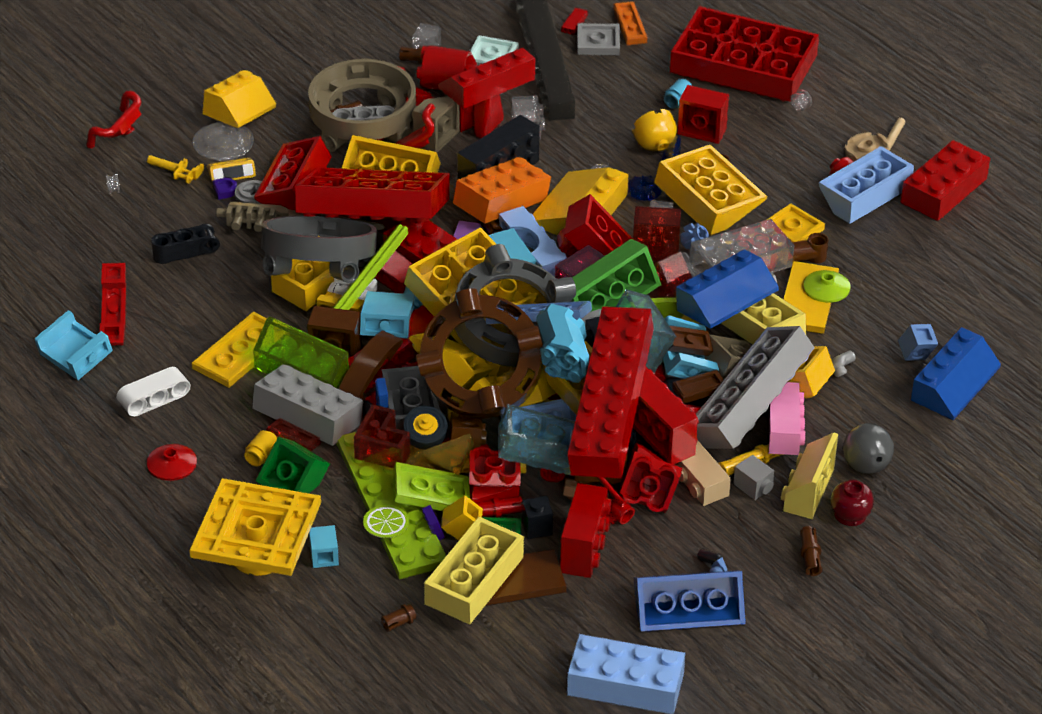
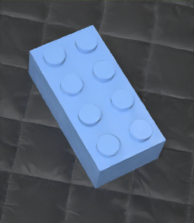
(626, 674)

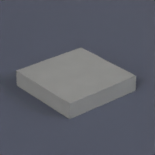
(598, 39)

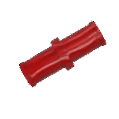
(500, 507)

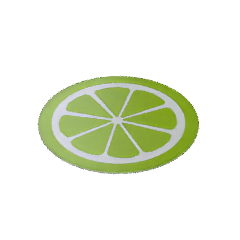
(386, 521)

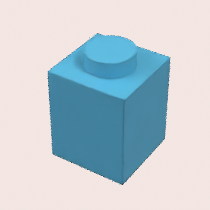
(323, 546)

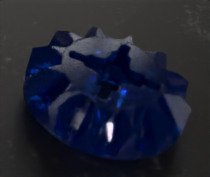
(637, 191)

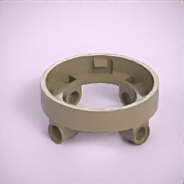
(392, 88)

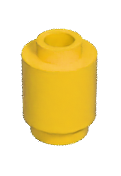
(260, 448)

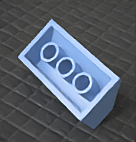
(865, 184)

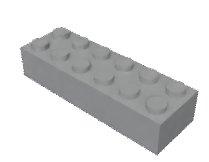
(752, 386)

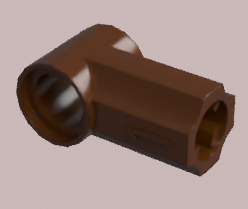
(813, 249)

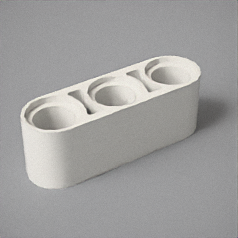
(153, 391)

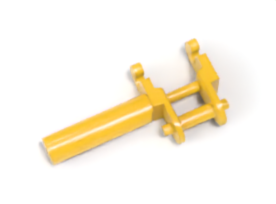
(178, 169)

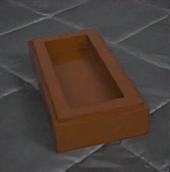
(697, 386)

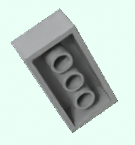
(307, 403)

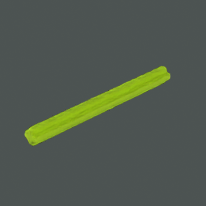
(372, 268)

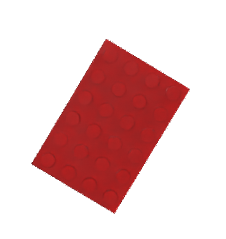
(744, 53)
(372, 193)

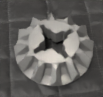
(244, 191)

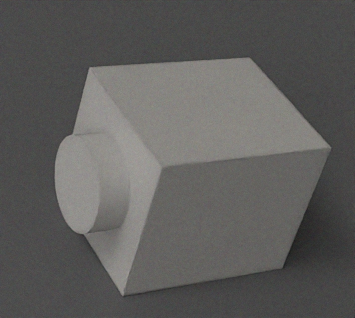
(754, 477)

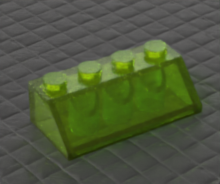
(308, 354)

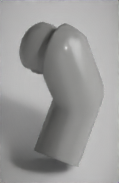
(842, 360)

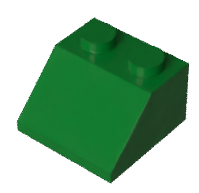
(292, 467)

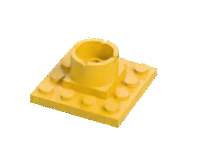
(255, 527)

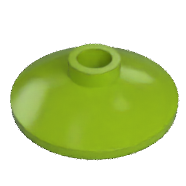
(827, 286)

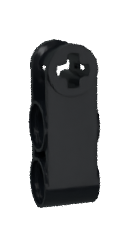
(184, 243)

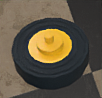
(426, 427)

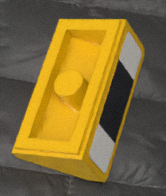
(232, 169)

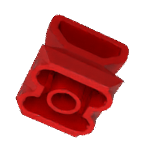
(483, 116)
(492, 476)
(649, 480)

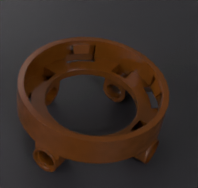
(490, 400)

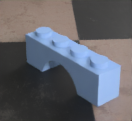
(534, 236)

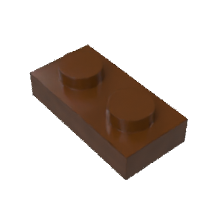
(691, 341)

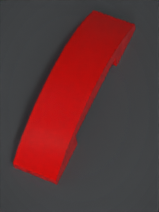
(113, 302)

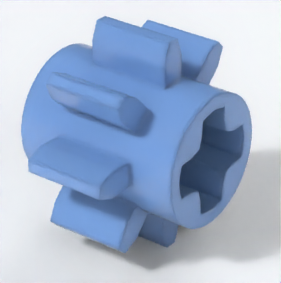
(693, 233)

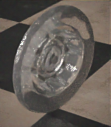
(223, 141)

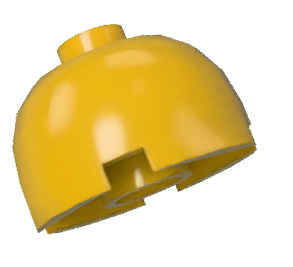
(655, 131)

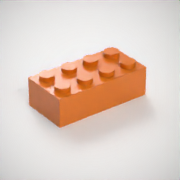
(501, 189)

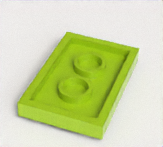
(428, 486)

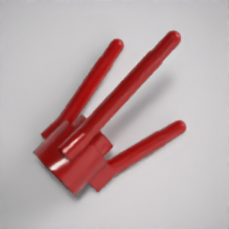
(620, 509)

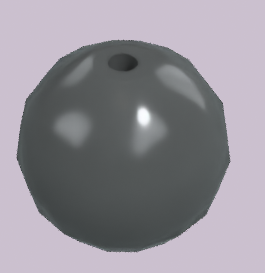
(868, 448)

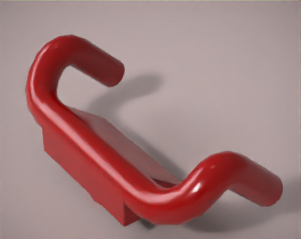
(123, 123)
(421, 136)

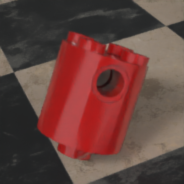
(441, 64)

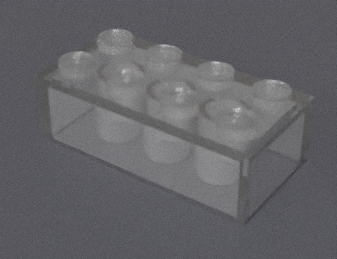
(761, 239)

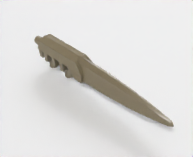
(257, 213)

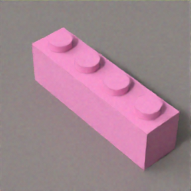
(787, 421)

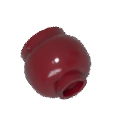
(852, 502)

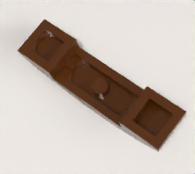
(368, 363)

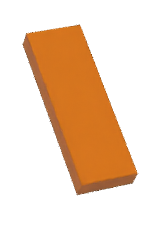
(630, 23)

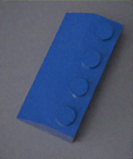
(725, 289)
(955, 374)
(689, 600)

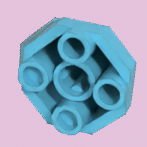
(563, 343)

